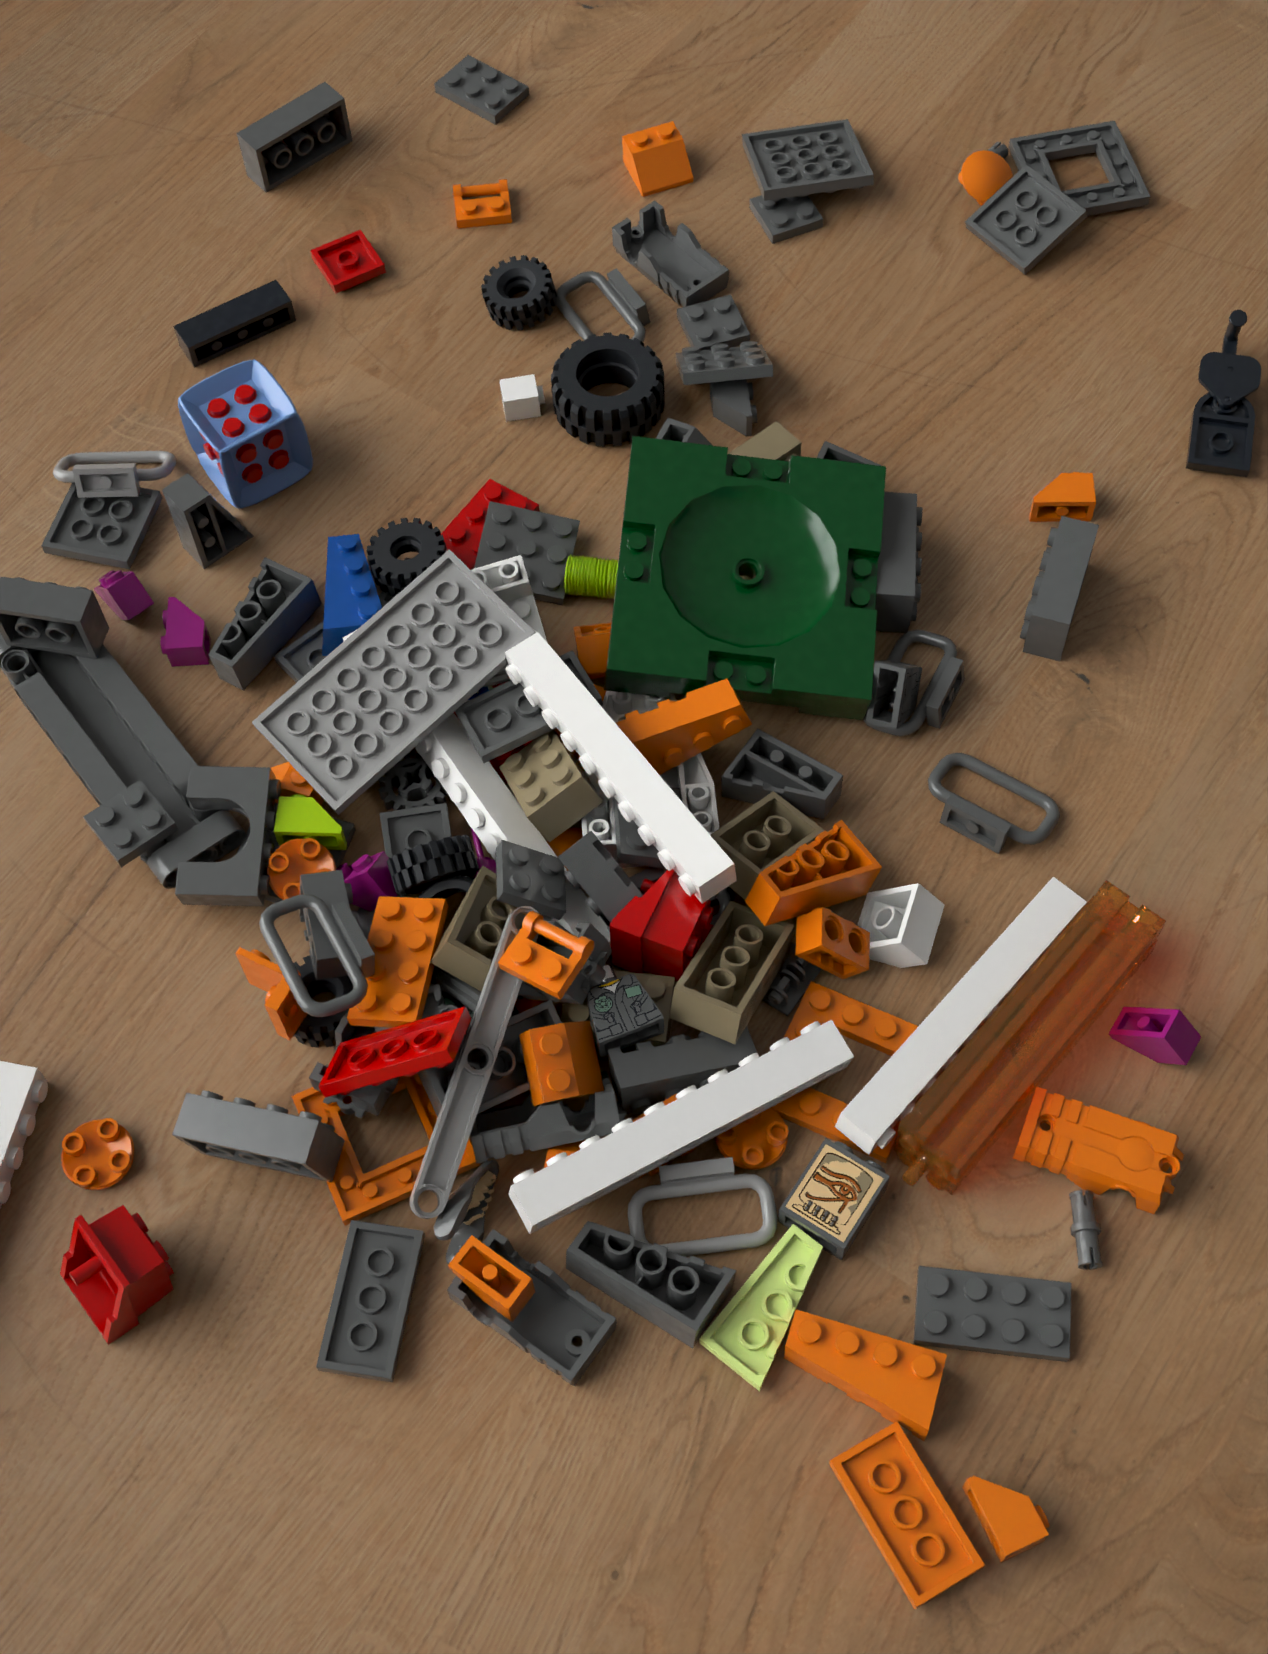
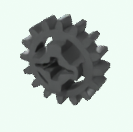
(413, 785)

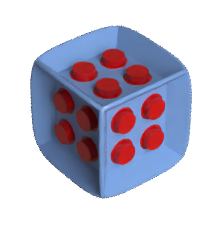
(246, 433)

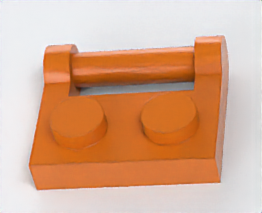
(482, 210)
(540, 965)

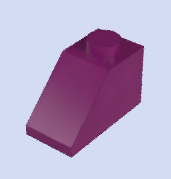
(1156, 1033)

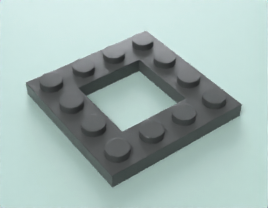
(1125, 183)

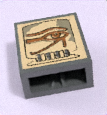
(834, 1197)

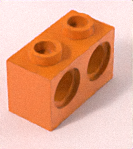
(832, 943)

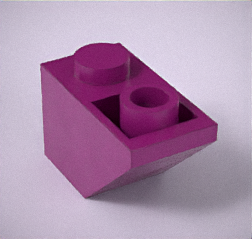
(123, 593)
(186, 636)
(369, 880)

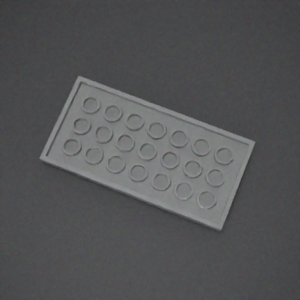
(393, 681)

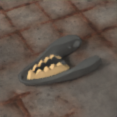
(466, 1209)

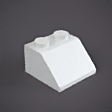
(901, 924)

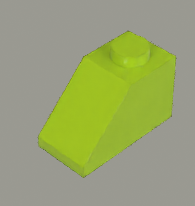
(306, 818)

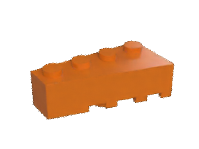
(686, 726)
(815, 876)
(870, 1368)

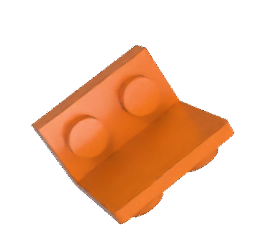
(279, 1001)

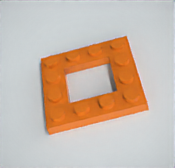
(855, 1021)
(364, 1194)

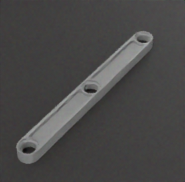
(468, 1084)

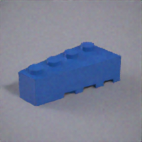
(348, 590)

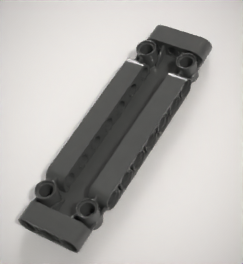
(114, 741)

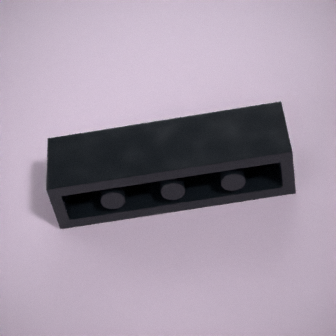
(235, 323)

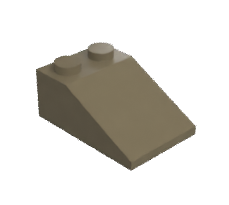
(475, 932)

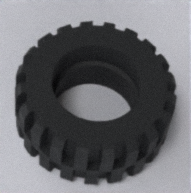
(608, 417)

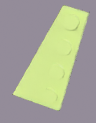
(759, 1314)

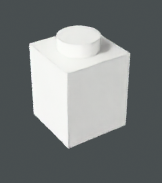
(521, 397)

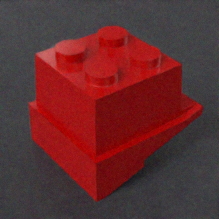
(660, 929)
(115, 1271)

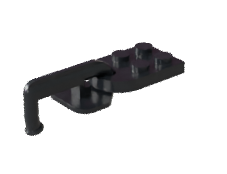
(1221, 435)

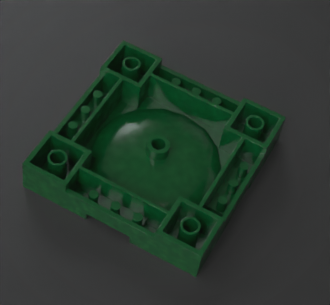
(795, 528)

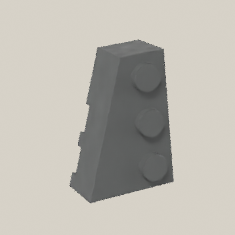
(202, 522)
(774, 766)
(599, 875)
(332, 890)

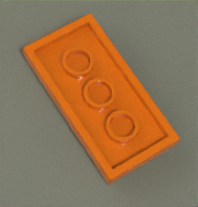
(404, 942)
(906, 1515)

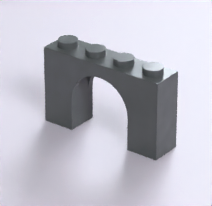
(244, 876)

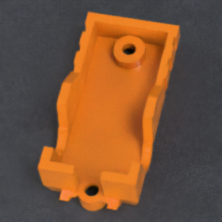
(1099, 1149)

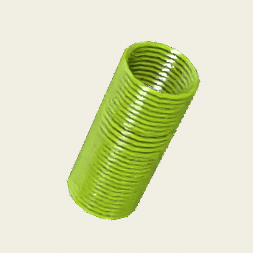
(589, 575)

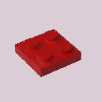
(348, 261)

